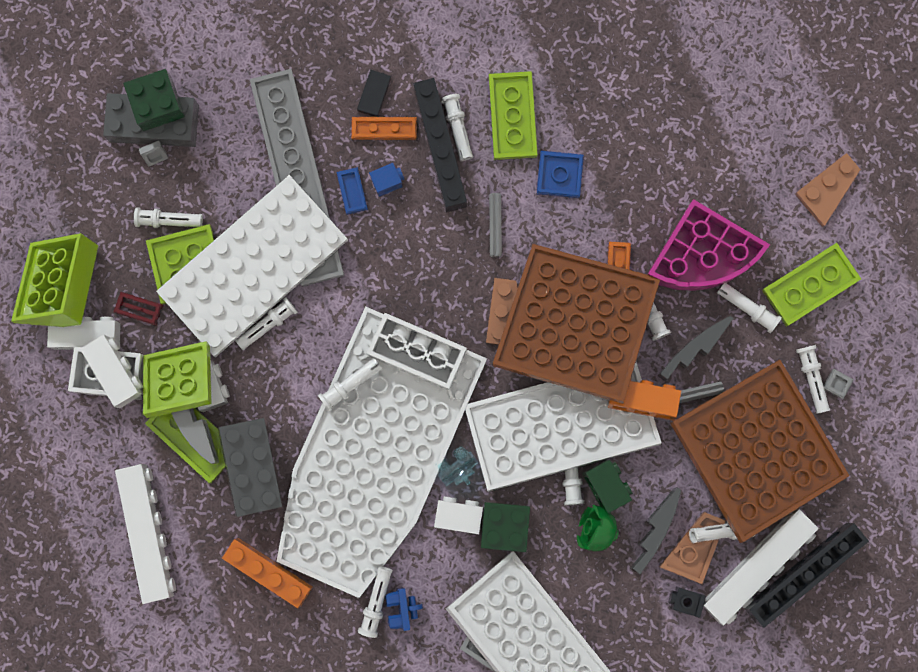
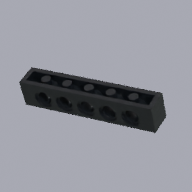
(806, 574)

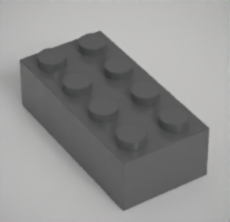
(122, 127)
(249, 467)

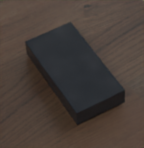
(374, 93)

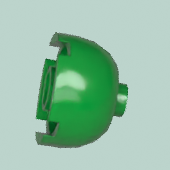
(598, 529)

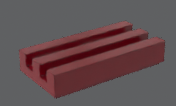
(156, 314)

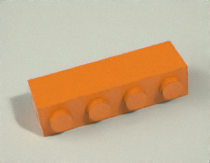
(267, 572)

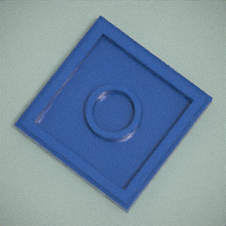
(560, 174)

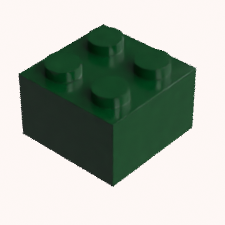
(154, 100)
(607, 485)
(505, 527)

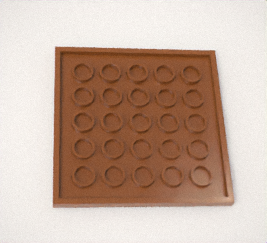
(577, 323)
(759, 450)

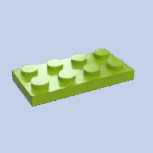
(512, 115)
(811, 284)
(169, 432)

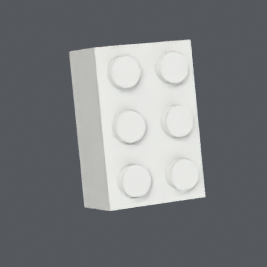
(84, 380)

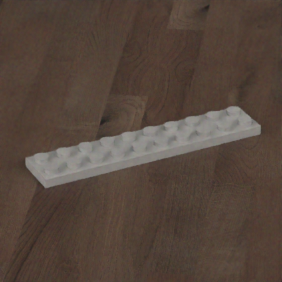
(291, 149)

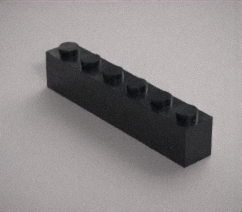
(440, 145)

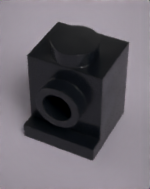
(697, 601)

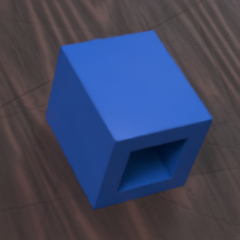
(386, 179)

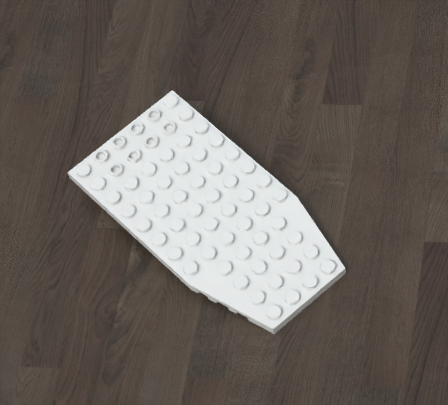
(375, 452)

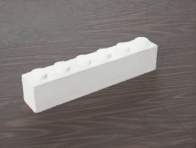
(144, 533)
(759, 566)

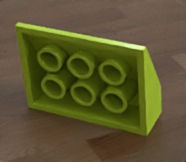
(56, 282)

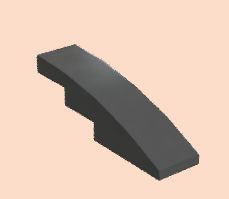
(702, 343)
(660, 522)

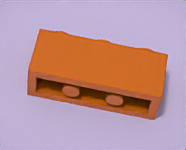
(650, 400)

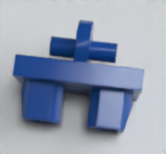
(402, 619)

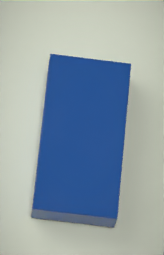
(352, 191)

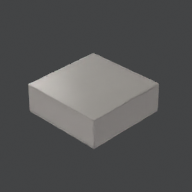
(153, 153)
(838, 384)

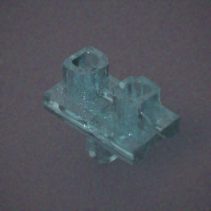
(459, 470)

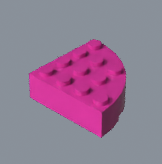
(705, 251)

